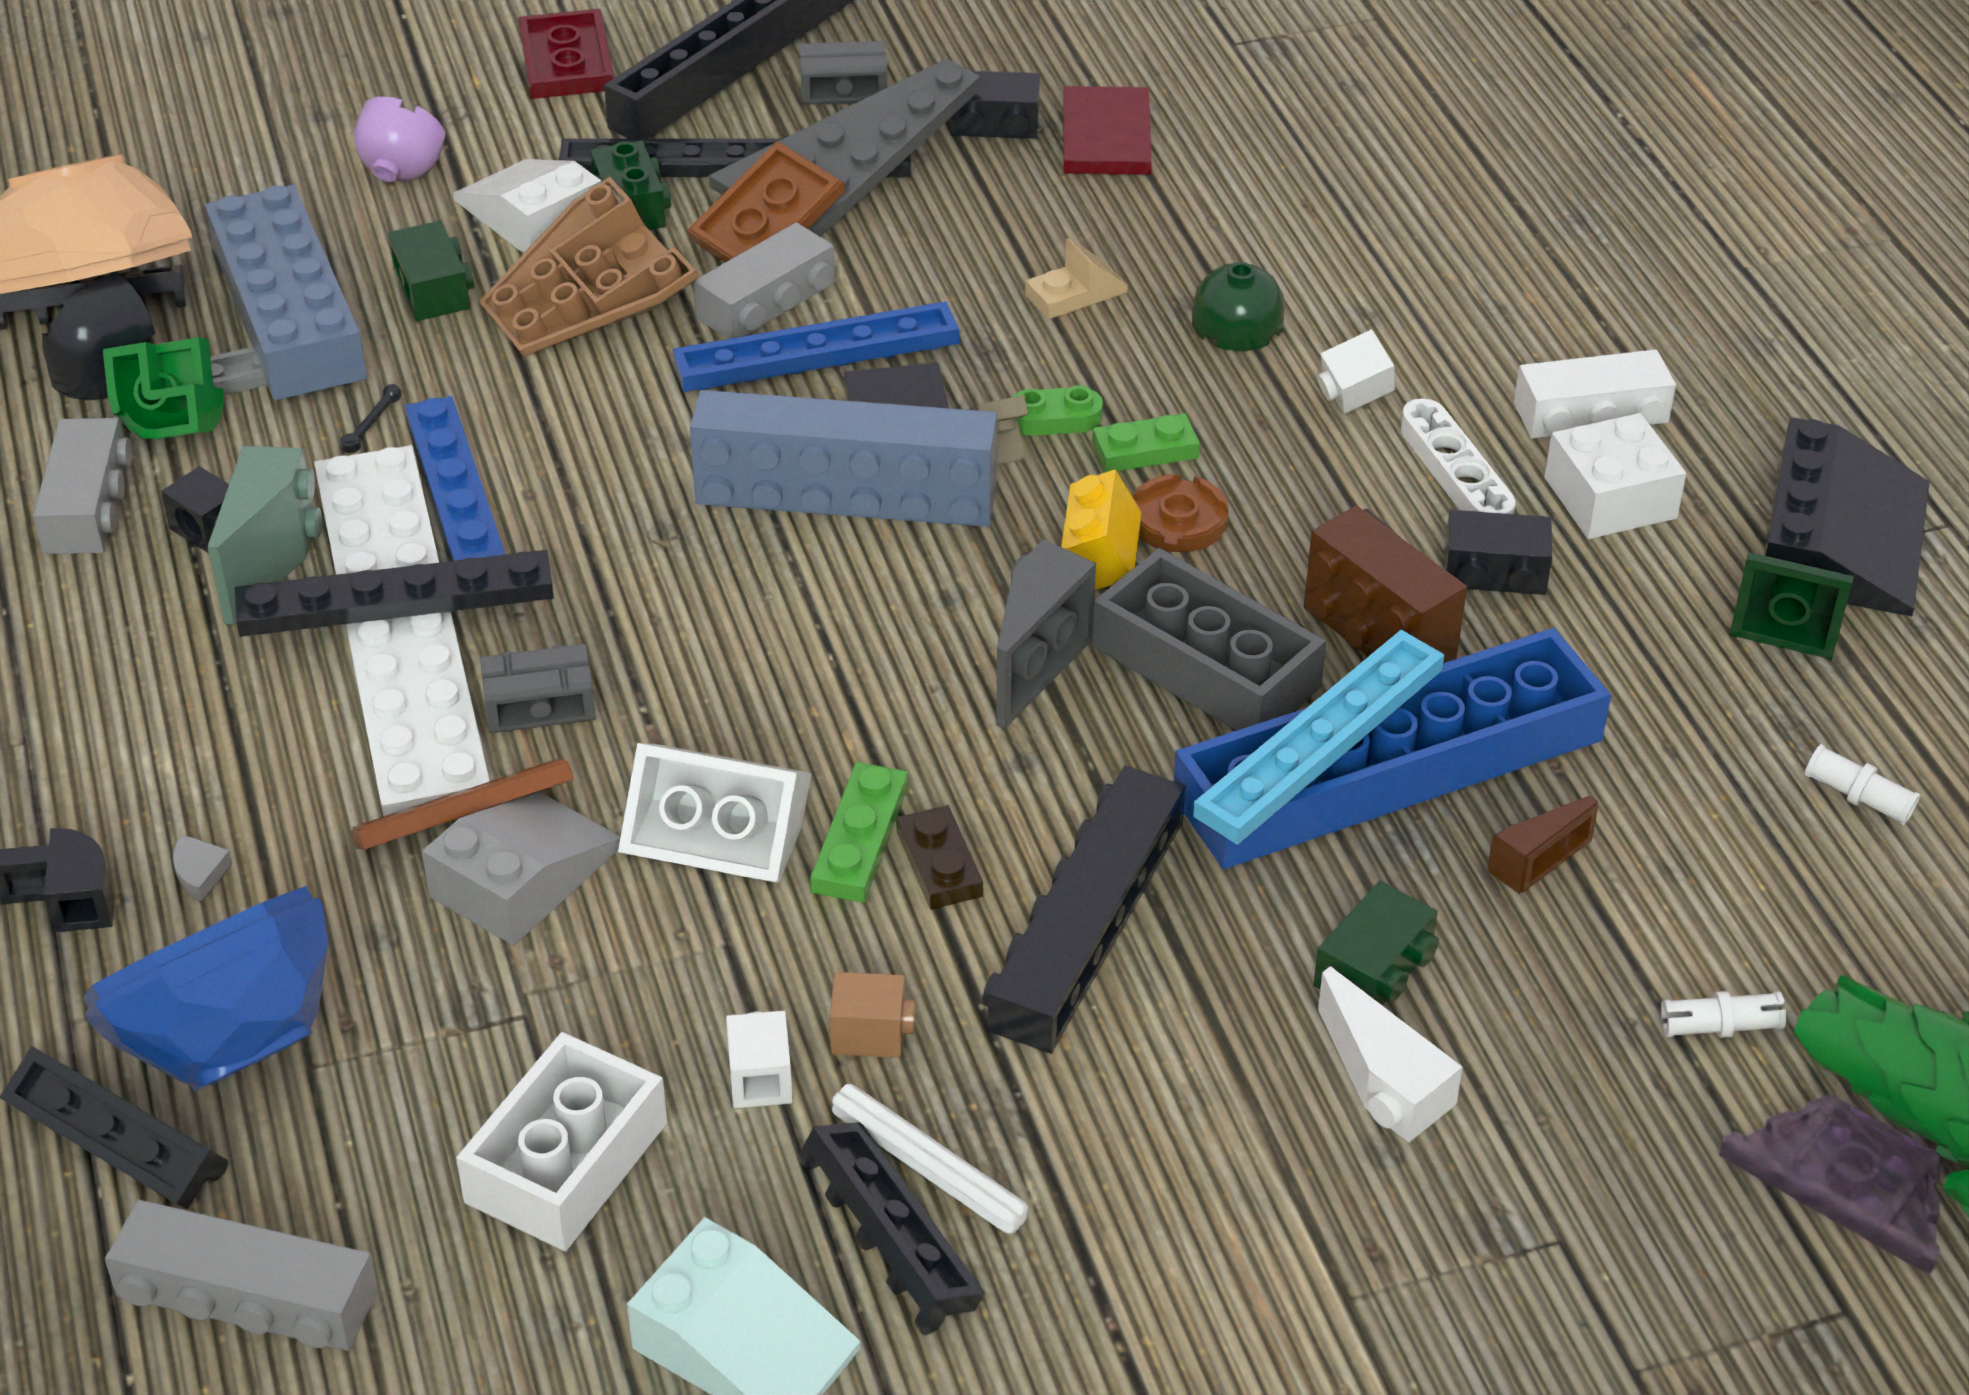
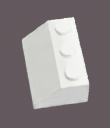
(713, 811)

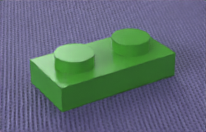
(1145, 442)

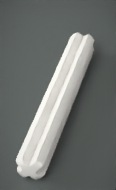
(931, 1159)

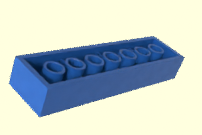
(1459, 729)

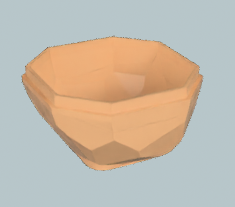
(84, 223)

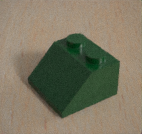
(1790, 605)

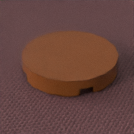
(1181, 513)

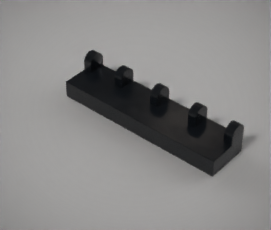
(143, 281)
(112, 1128)
(892, 1222)

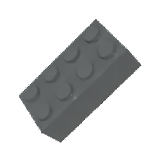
(1207, 642)

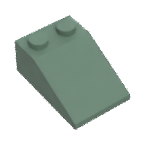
(263, 522)

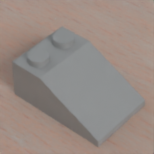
(515, 863)

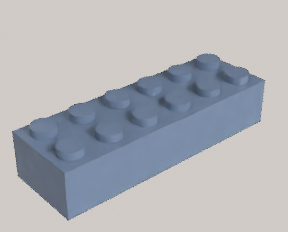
(285, 292)
(844, 458)

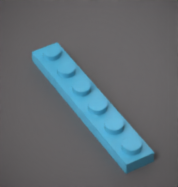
(1317, 737)

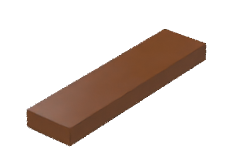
(461, 803)

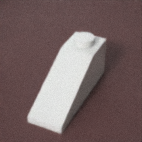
(1392, 1067)

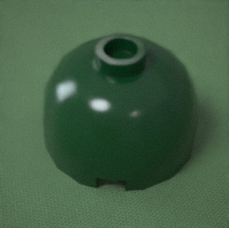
(1238, 307)

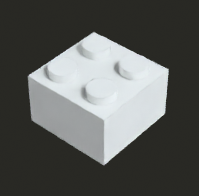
(1614, 475)

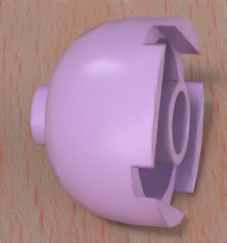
(397, 139)

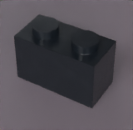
(1002, 108)
(1499, 551)

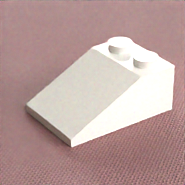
(525, 197)

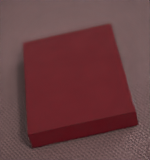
(565, 53)
(1106, 130)

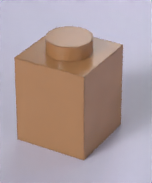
(870, 1014)

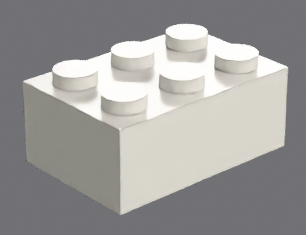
(562, 1141)

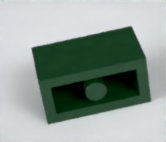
(430, 270)
(1380, 943)

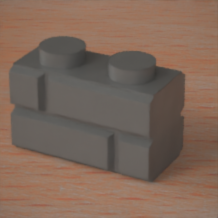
(842, 71)
(537, 688)

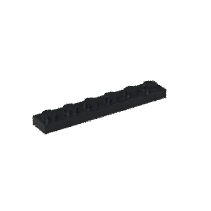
(393, 593)

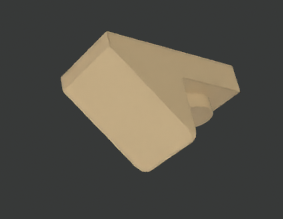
(1077, 285)

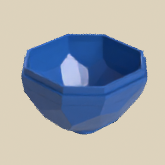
(220, 993)

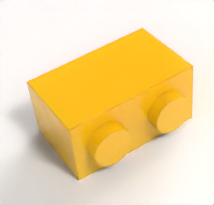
(1103, 526)

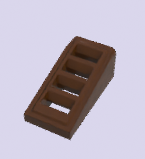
(1540, 844)

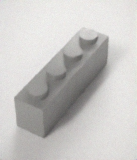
(242, 1275)

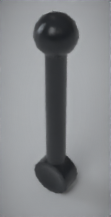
(351, 442)

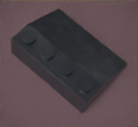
(1849, 513)

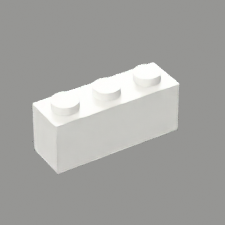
(1593, 390)

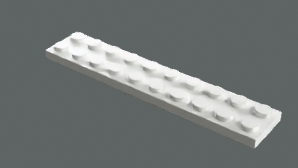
(404, 666)

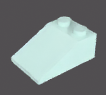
(736, 1321)

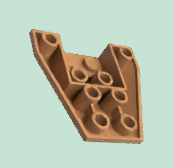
(586, 273)

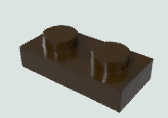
(939, 857)

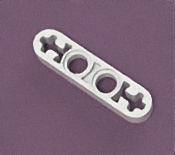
(1447, 467)

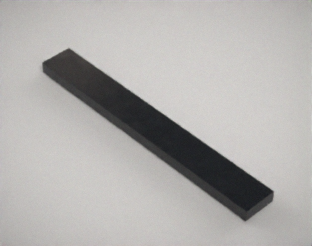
(688, 156)

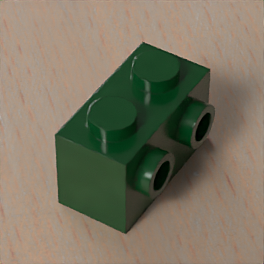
(638, 178)

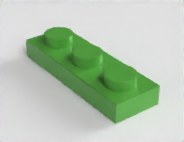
(859, 832)

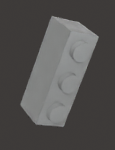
(764, 281)
(82, 486)

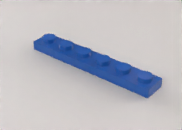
(815, 346)
(453, 479)

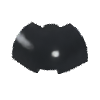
(93, 319)

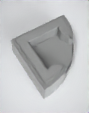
(199, 865)

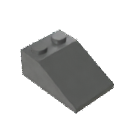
(1042, 624)

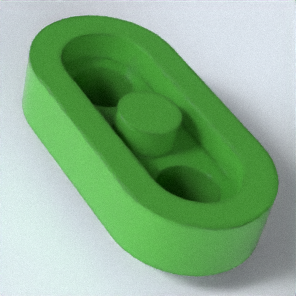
(1060, 410)

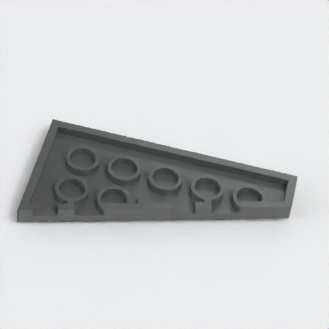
(871, 135)

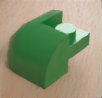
(163, 388)

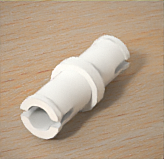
(1862, 784)
(1723, 1014)

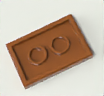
(764, 201)

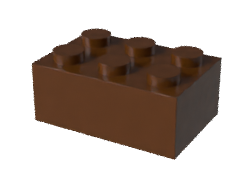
(1375, 584)

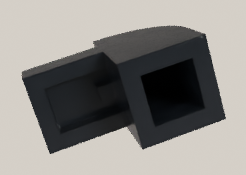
(65, 874)

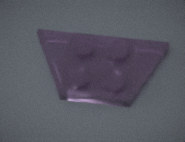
(1851, 1173)

